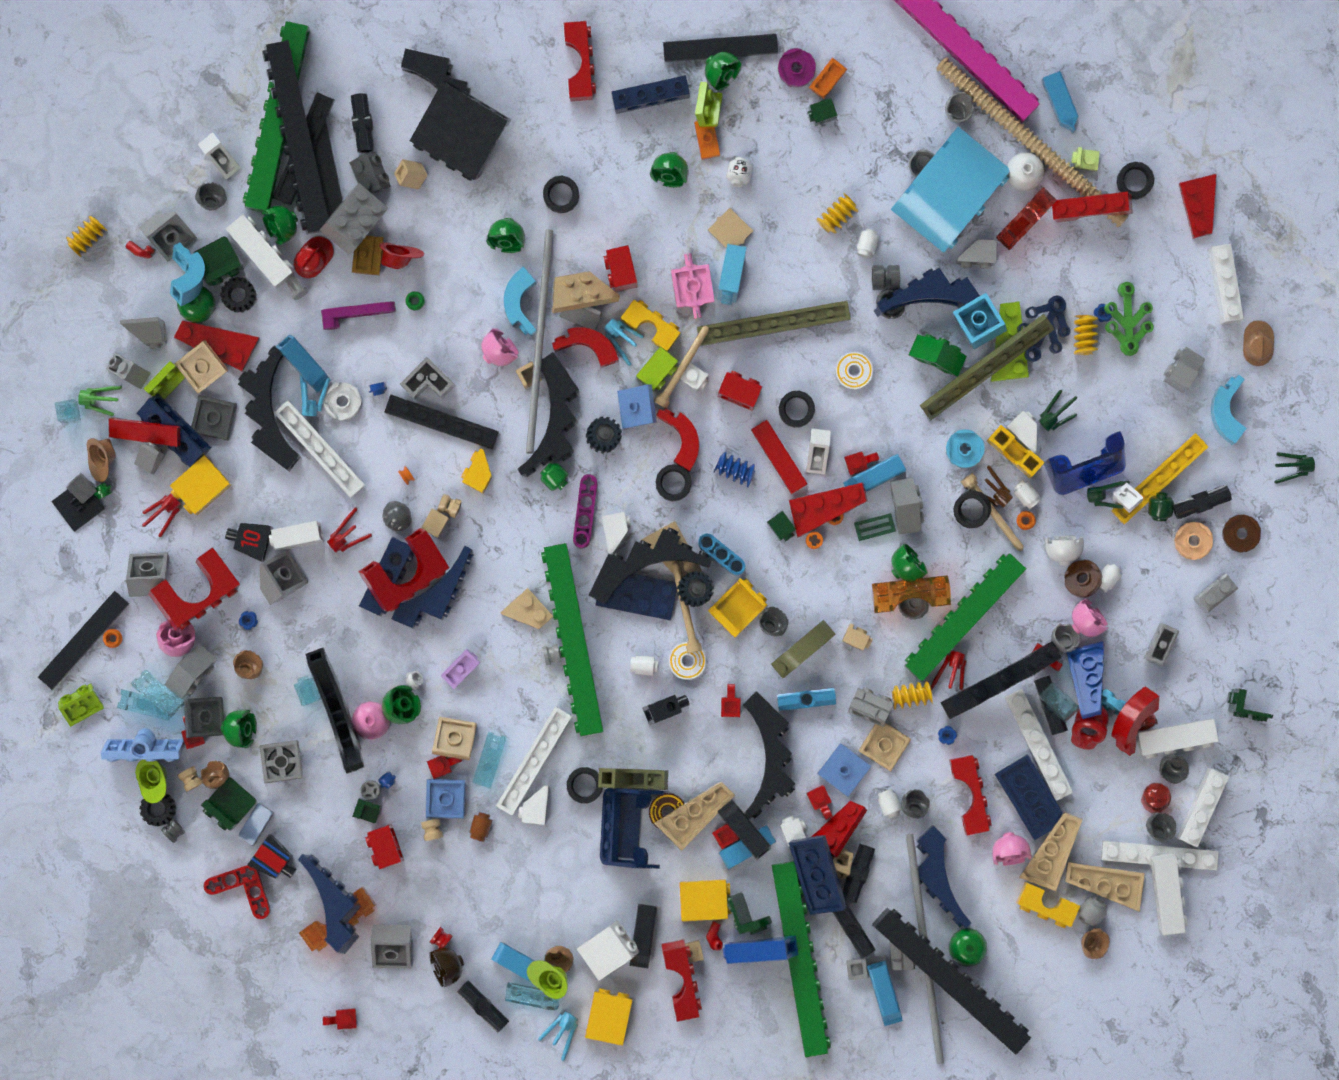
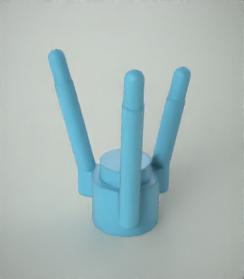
(614, 329)
(309, 407)
(566, 1022)

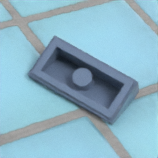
(256, 824)

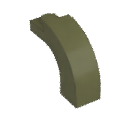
(803, 649)
(633, 778)

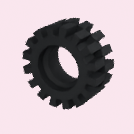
(238, 283)
(158, 820)

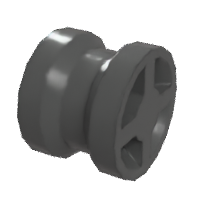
(173, 830)

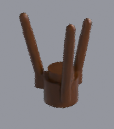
(1001, 495)

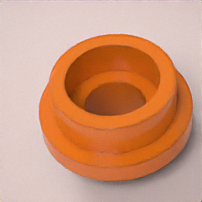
(1032, 520)
(106, 638)

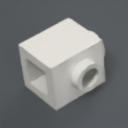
(793, 829)

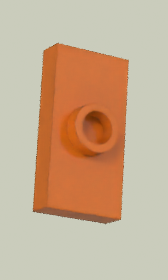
(828, 78)
(707, 141)

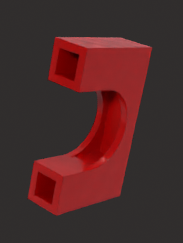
(429, 566)
(180, 612)

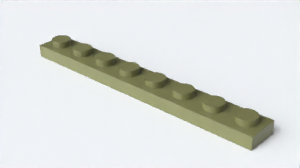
(776, 322)
(987, 367)

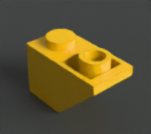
(479, 473)

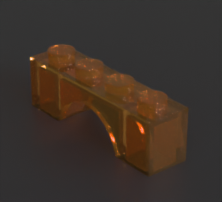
(931, 589)
(317, 932)

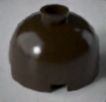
(447, 966)

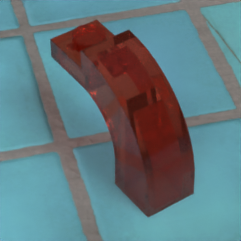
(1026, 219)

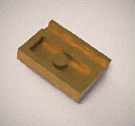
(368, 256)

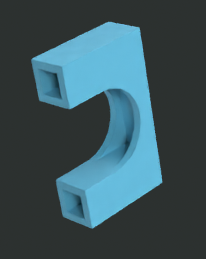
(731, 274)

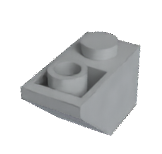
(979, 253)
(127, 370)
(149, 457)

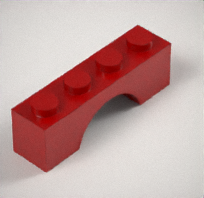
(577, 38)
(1096, 205)
(975, 818)
(676, 959)

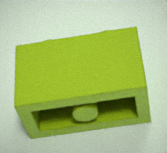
(658, 369)

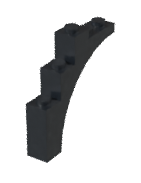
(431, 68)
(260, 410)
(561, 418)
(666, 549)
(1001, 680)
(336, 709)
(771, 725)

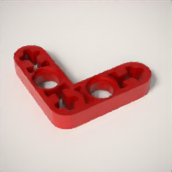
(247, 883)

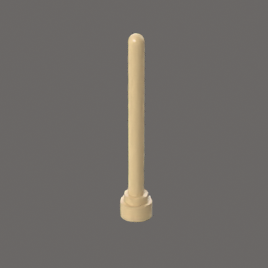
(663, 398)
(971, 483)
(693, 644)

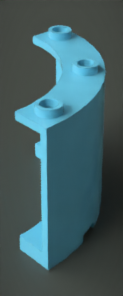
(951, 190)

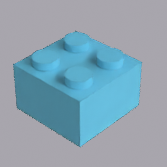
(979, 321)

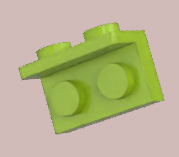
(708, 106)
(165, 381)
(80, 704)

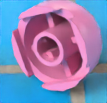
(498, 349)
(1088, 620)
(175, 642)
(370, 721)
(1011, 850)

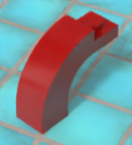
(591, 338)
(690, 443)
(1132, 716)

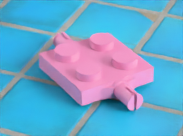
(692, 286)

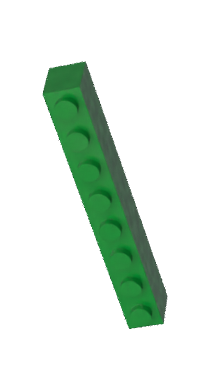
(964, 617)

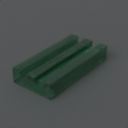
(859, 531)

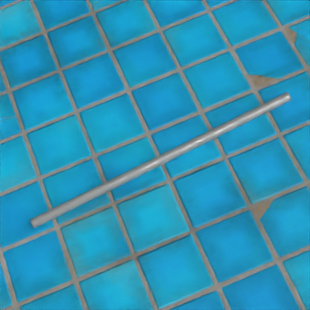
(539, 341)
(922, 930)

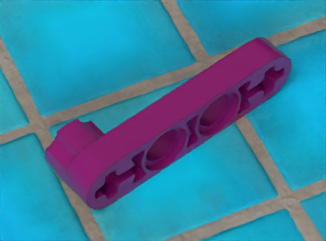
(331, 316)
(587, 511)

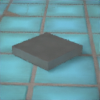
(213, 417)
(203, 717)

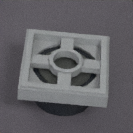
(281, 761)

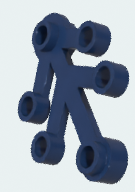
(1053, 312)

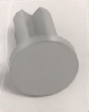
(296, 288)

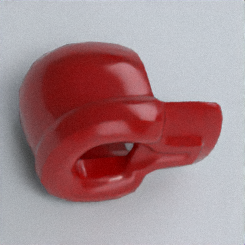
(1097, 723)

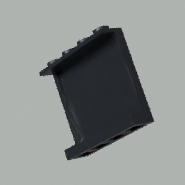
(459, 130)

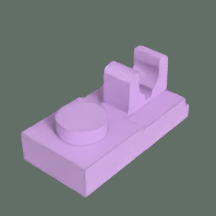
(460, 668)

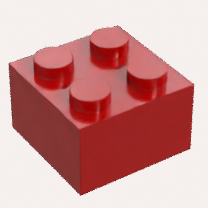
(621, 268)
(739, 390)
(384, 846)

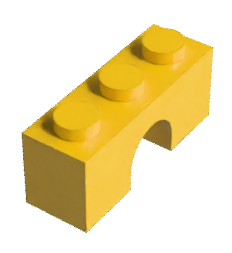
(638, 314)
(1012, 450)
(1031, 899)

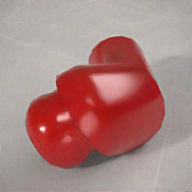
(138, 251)
(713, 938)

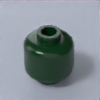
(1160, 506)

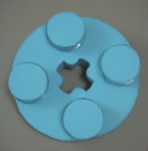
(972, 440)
(1112, 703)

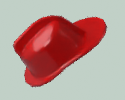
(398, 256)
(313, 257)

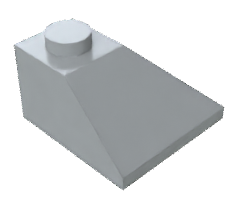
(166, 231)
(148, 330)
(145, 572)
(280, 577)

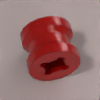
(440, 938)

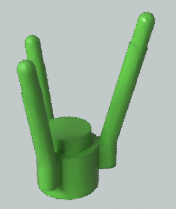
(89, 397)

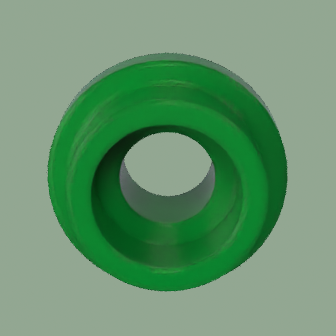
(410, 296)
(103, 490)

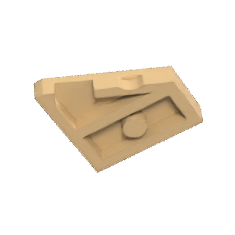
(528, 610)

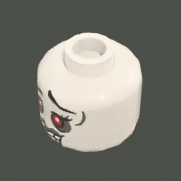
(739, 172)

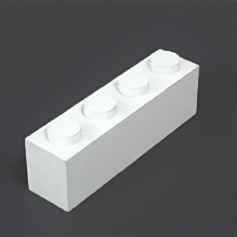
(260, 252)
(1225, 284)
(1177, 737)
(1202, 807)
(1168, 894)

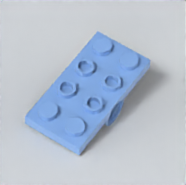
(142, 747)

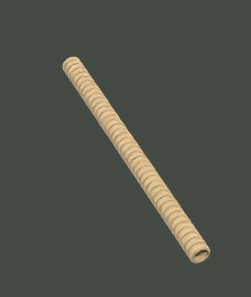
(1021, 133)

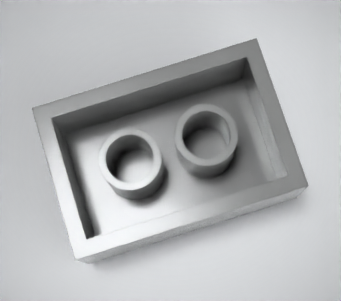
(354, 219)

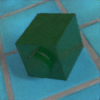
(822, 112)
(781, 526)

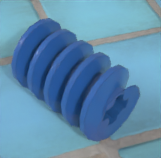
(735, 469)

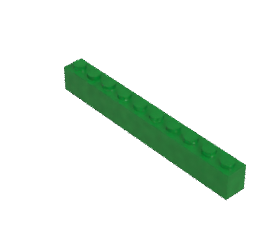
(270, 143)
(573, 639)
(802, 965)

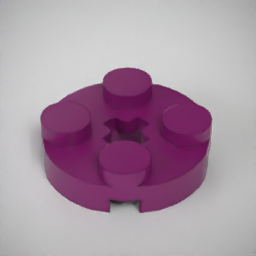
(787, 62)

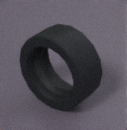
(1137, 166)
(563, 208)
(796, 423)
(673, 468)
(983, 499)
(583, 770)

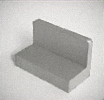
(584, 317)

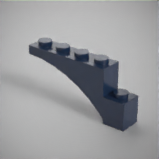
(930, 289)
(436, 599)
(933, 874)
(337, 904)

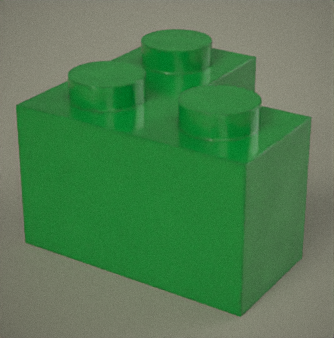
(938, 354)

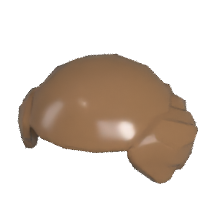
(247, 665)
(214, 774)
(1095, 943)
(560, 957)

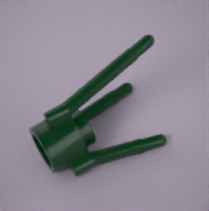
(1049, 420)
(1304, 464)
(1097, 494)

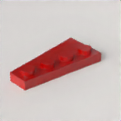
(229, 346)
(817, 509)

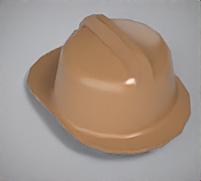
(1258, 343)
(100, 456)

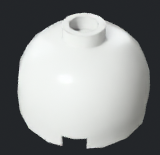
(1025, 171)
(1064, 548)

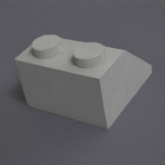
(391, 946)

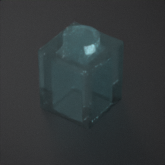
(67, 411)
(307, 691)

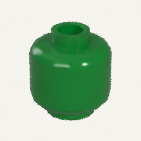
(554, 476)

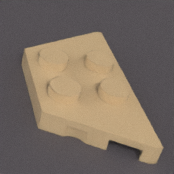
(580, 291)

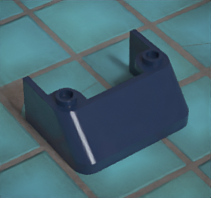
(621, 827)

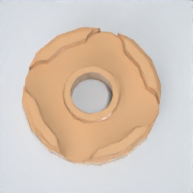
(1182, 540)

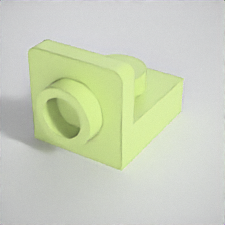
(1085, 159)

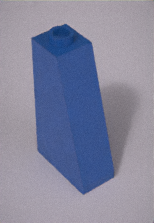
(761, 950)

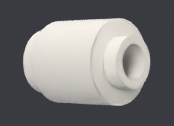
(868, 243)
(1027, 494)
(1111, 576)
(643, 665)
(889, 803)

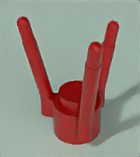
(169, 504)
(338, 540)
(955, 661)

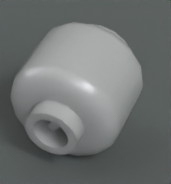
(1092, 911)

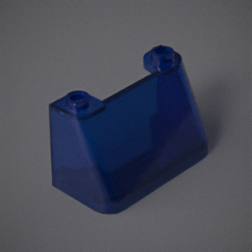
(1070, 478)

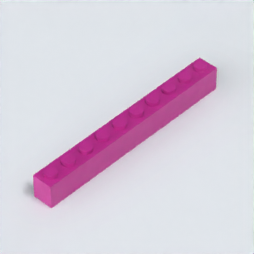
(972, 57)

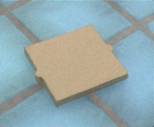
(730, 229)

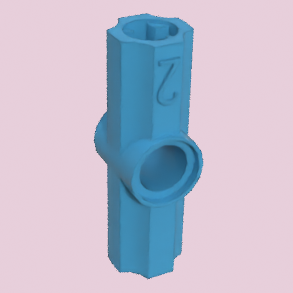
(819, 698)

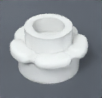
(414, 679)

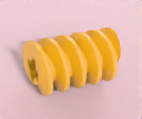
(837, 214)
(85, 235)
(1085, 335)
(911, 695)

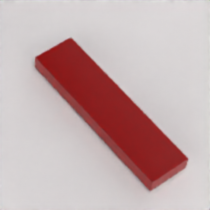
(144, 431)
(779, 456)

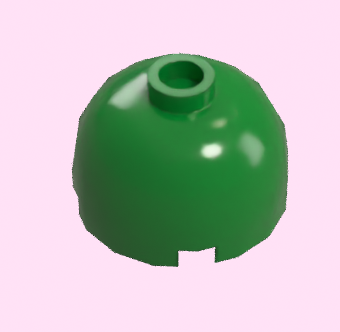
(721, 68)
(670, 169)
(280, 223)
(506, 235)
(200, 308)
(907, 565)
(401, 705)
(239, 727)
(967, 947)

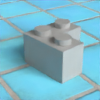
(1184, 370)
(427, 375)
(907, 505)
(191, 672)

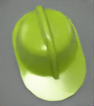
(151, 780)
(548, 978)

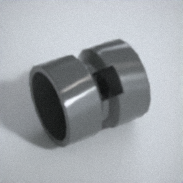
(885, 277)

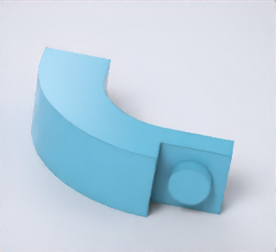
(190, 284)
(514, 292)
(1221, 415)

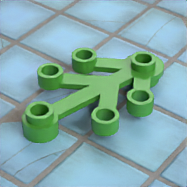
(1127, 321)

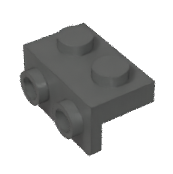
(370, 172)

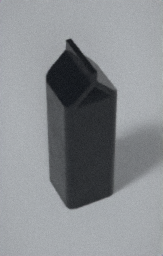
(744, 829)
(643, 934)

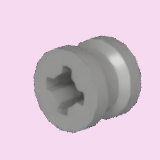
(551, 654)
(368, 792)

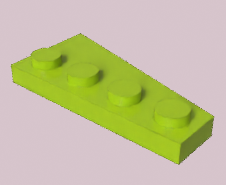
(1018, 367)

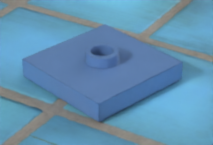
(636, 406)
(844, 770)
(445, 798)

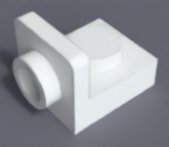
(695, 377)
(1127, 497)

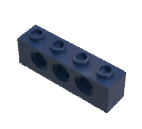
(650, 94)
(197, 446)
(394, 548)

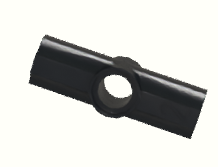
(362, 123)
(1202, 502)
(1055, 723)
(858, 873)
(860, 940)
(492, 1015)

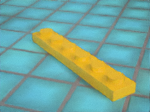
(1164, 474)

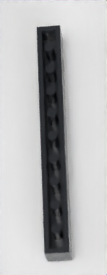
(296, 135)
(951, 981)

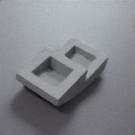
(858, 967)

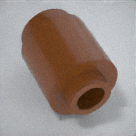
(480, 826)

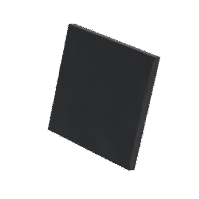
(74, 511)

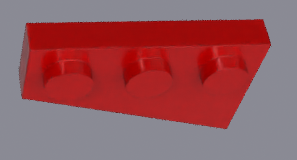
(1199, 201)
(841, 826)

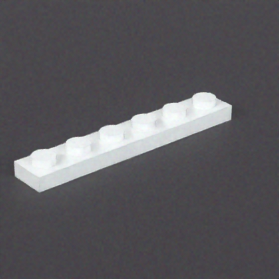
(319, 449)
(1038, 744)
(533, 761)
(1141, 854)

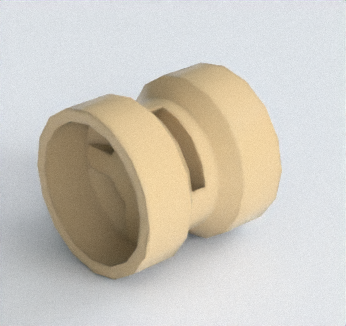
(453, 508)
(190, 779)
(431, 829)

